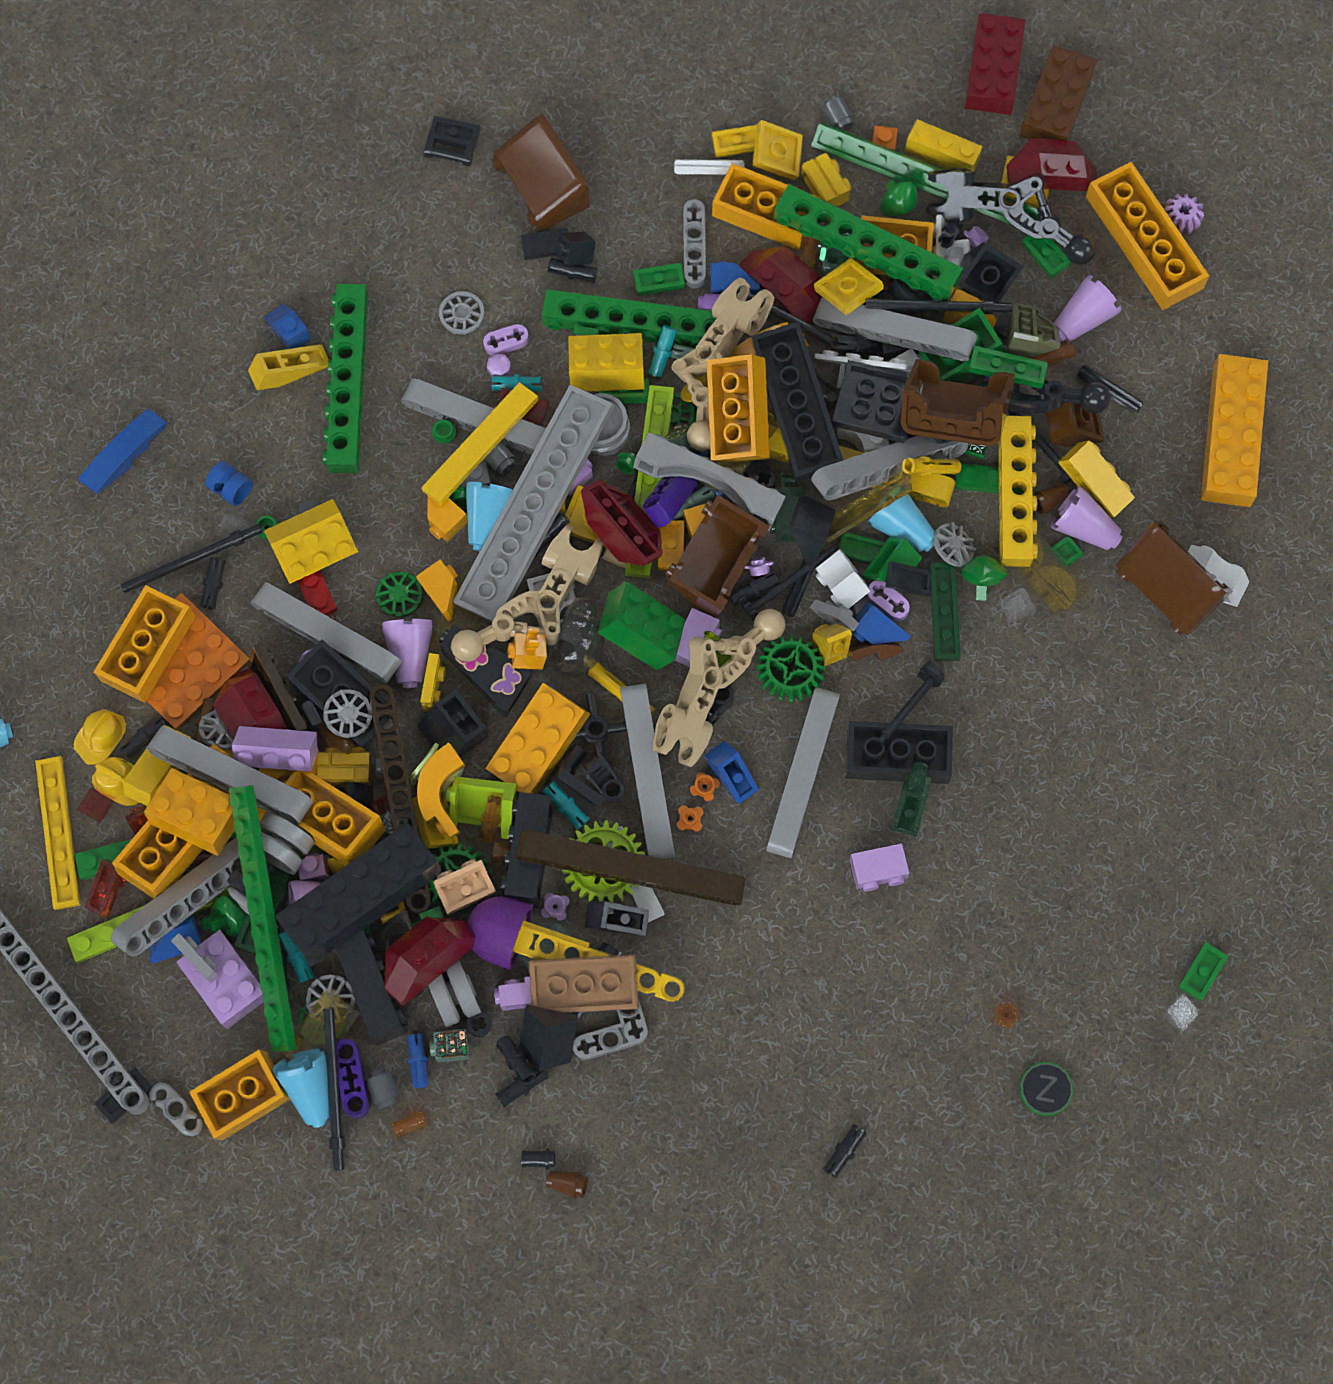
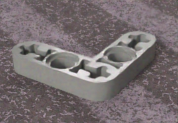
(621, 1030)

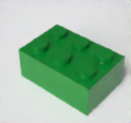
(957, 370)
(641, 626)

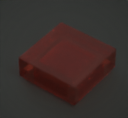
(95, 805)

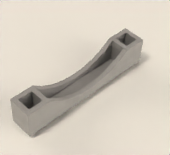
(663, 459)

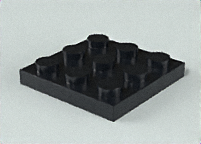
(871, 401)

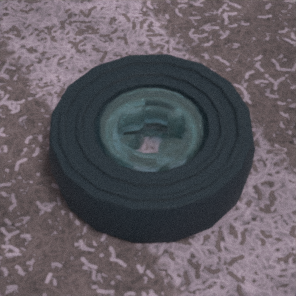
(903, 291)

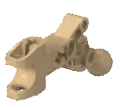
(732, 320)
(566, 567)
(704, 678)

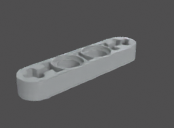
(694, 244)

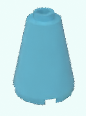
(483, 510)
(904, 521)
(306, 1085)

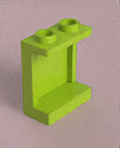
(469, 801)

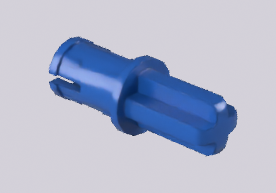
(417, 1061)

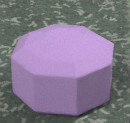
(499, 365)

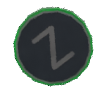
(1046, 1089)

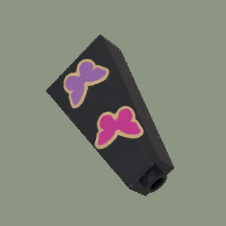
(490, 673)

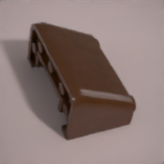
(543, 174)
(955, 409)
(716, 555)
(1172, 578)

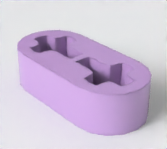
(506, 340)
(884, 605)

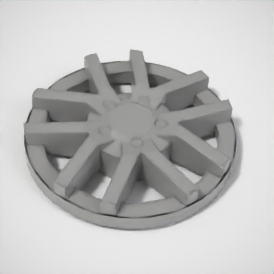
(461, 312)
(954, 544)
(347, 713)
(216, 729)
(329, 991)

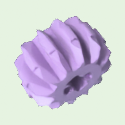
(1186, 206)

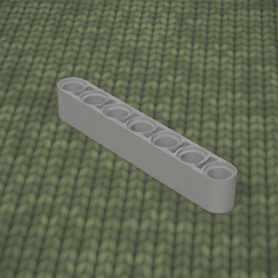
(898, 330)
(466, 413)
(879, 465)
(317, 626)
(647, 771)
(803, 772)
(229, 773)
(177, 902)

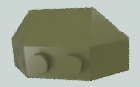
(1030, 332)

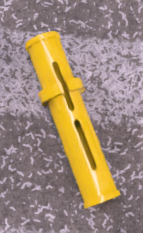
(925, 466)
(609, 681)

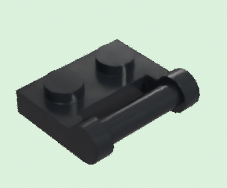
(454, 134)

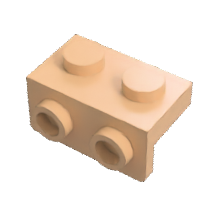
(464, 886)

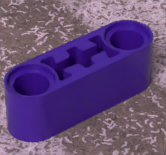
(668, 498)
(359, 1083)

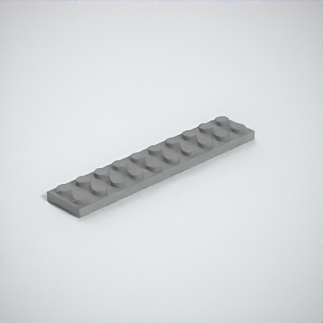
(534, 503)

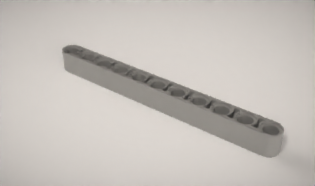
(62, 1011)

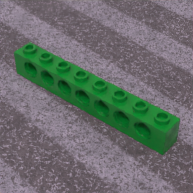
(862, 232)
(629, 311)
(346, 459)

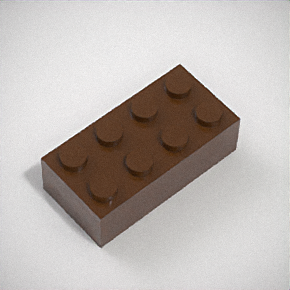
(1058, 95)

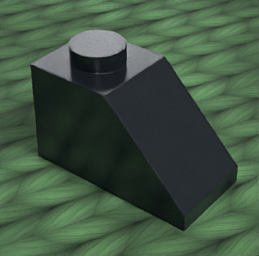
(616, 918)

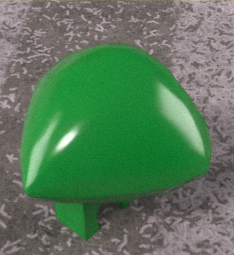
(899, 198)
(983, 572)
(225, 916)

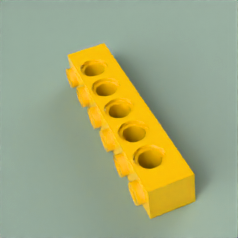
(1012, 552)

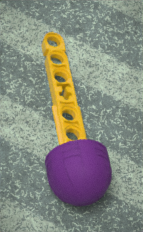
(505, 930)

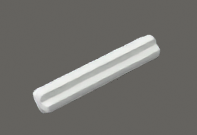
(704, 166)

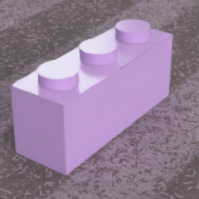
(275, 748)

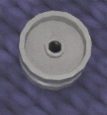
(616, 430)
(283, 841)
(454, 992)

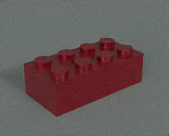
(995, 64)

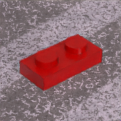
(317, 593)

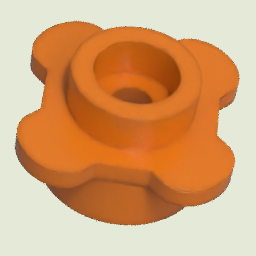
(703, 779)
(694, 824)

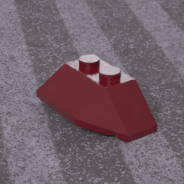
(1059, 161)
(786, 279)
(621, 524)
(247, 704)
(424, 955)

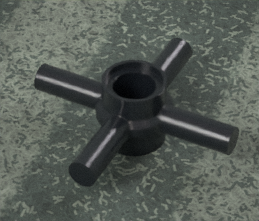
(595, 720)

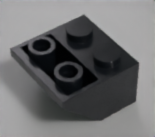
(454, 723)

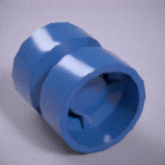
(226, 481)

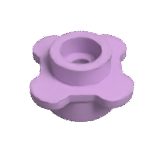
(976, 236)
(759, 566)
(549, 911)

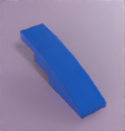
(121, 451)

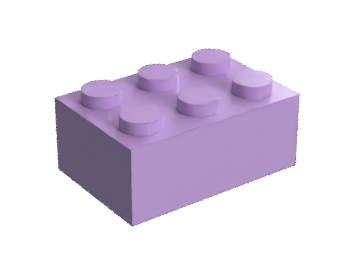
(236, 988)

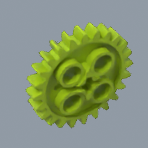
(604, 836)

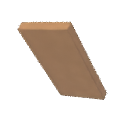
(585, 983)

